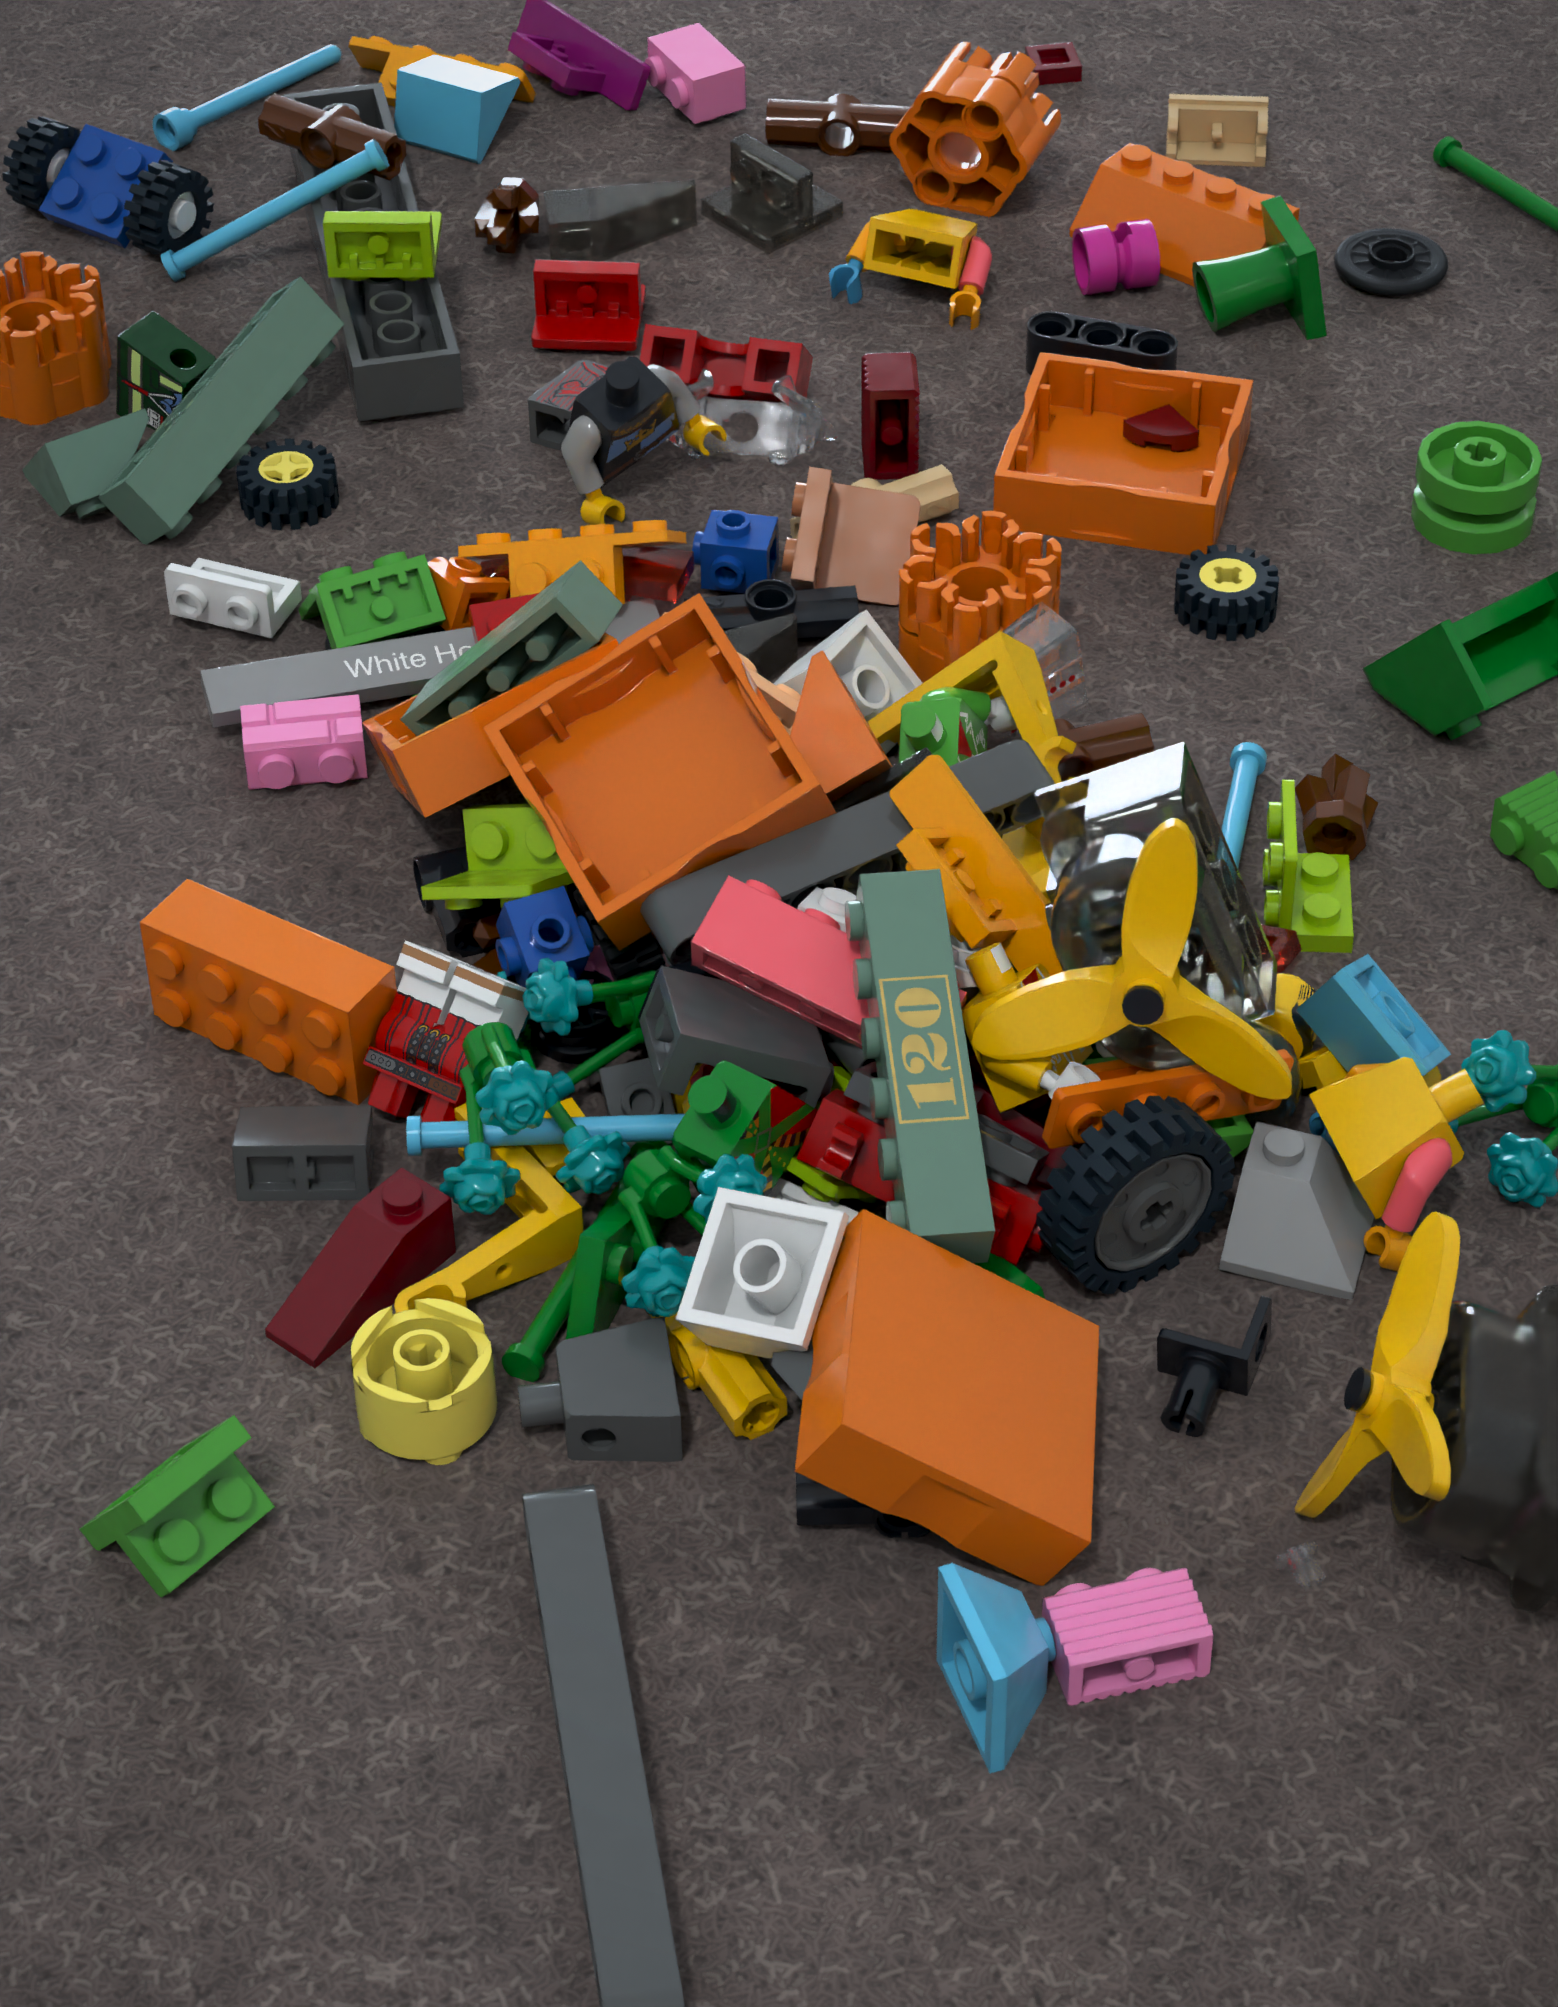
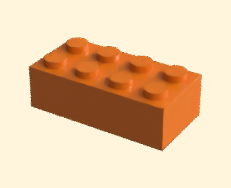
(266, 988)

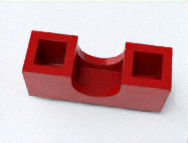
(736, 369)

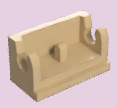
(1217, 129)

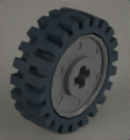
(1135, 1194)

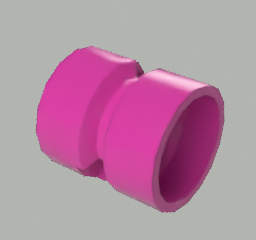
(1116, 256)

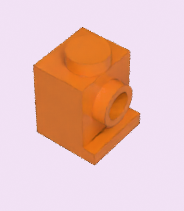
(463, 584)

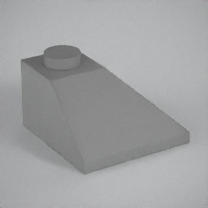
(1297, 1215)

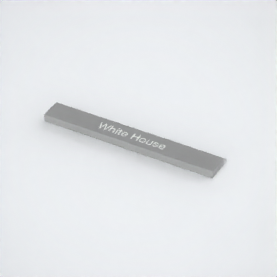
(370, 669)

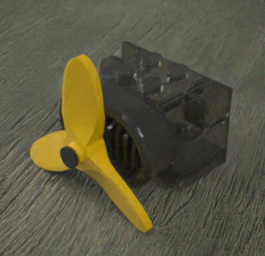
(1148, 933)
(1467, 1420)

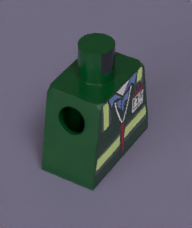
(156, 368)

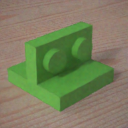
(184, 1509)

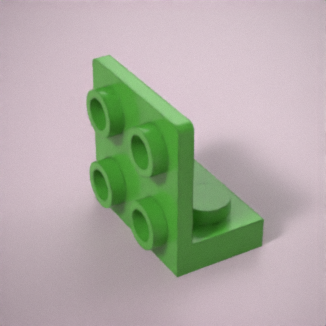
(375, 603)

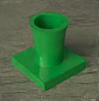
(1265, 277)

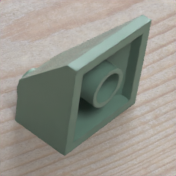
(82, 465)

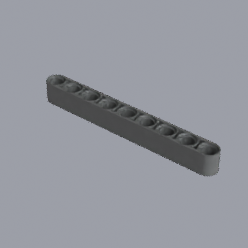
(600, 1752)

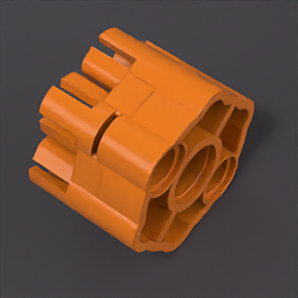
(974, 131)
(51, 340)
(964, 597)

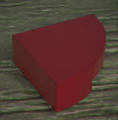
(1161, 426)

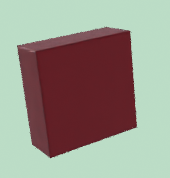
(1055, 63)

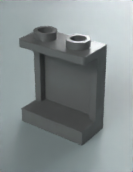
(711, 1021)

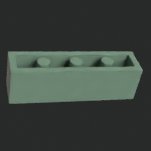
(539, 636)

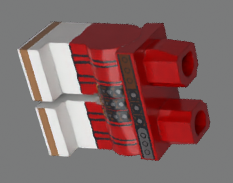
(426, 1029)

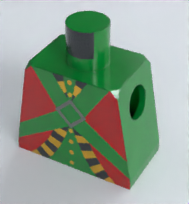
(742, 1115)

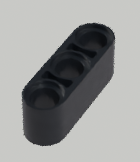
(1099, 340)

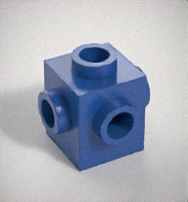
(736, 550)
(540, 929)

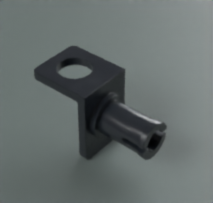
(1209, 1366)

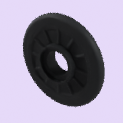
(1418, 267)

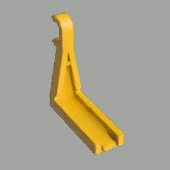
(997, 668)
(530, 1246)

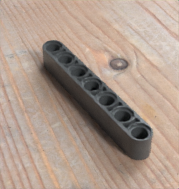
(844, 846)

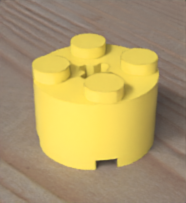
(424, 1380)

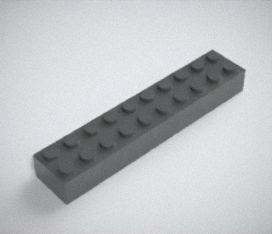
(394, 330)

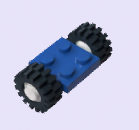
(107, 186)

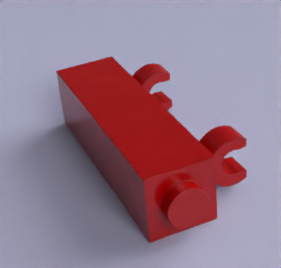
(847, 1148)

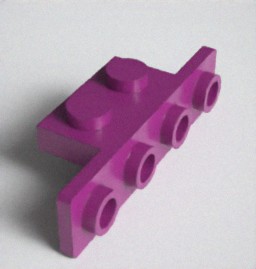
(576, 55)

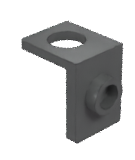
(632, 1090)

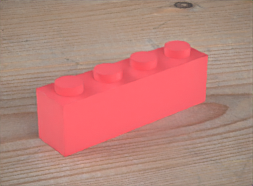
(783, 956)

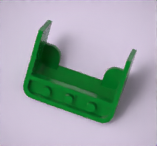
(1474, 662)

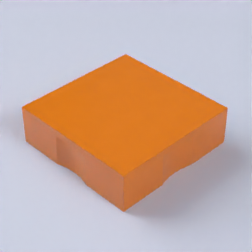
(1082, 480)
(458, 754)
(656, 765)
(953, 1401)

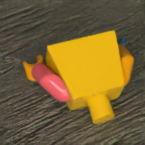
(921, 249)
(1393, 1141)

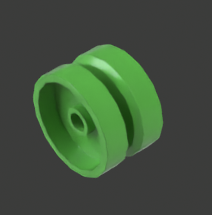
(1476, 487)

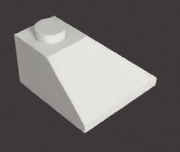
(866, 664)
(761, 1273)

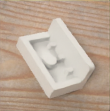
(231, 596)

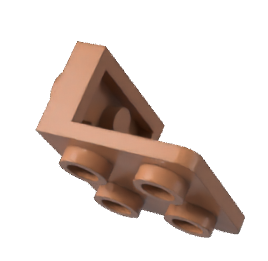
(850, 537)

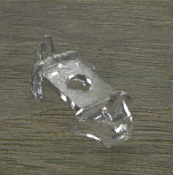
(783, 427)

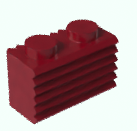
(889, 415)

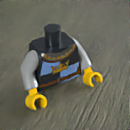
(622, 422)

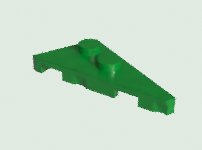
(604, 1257)

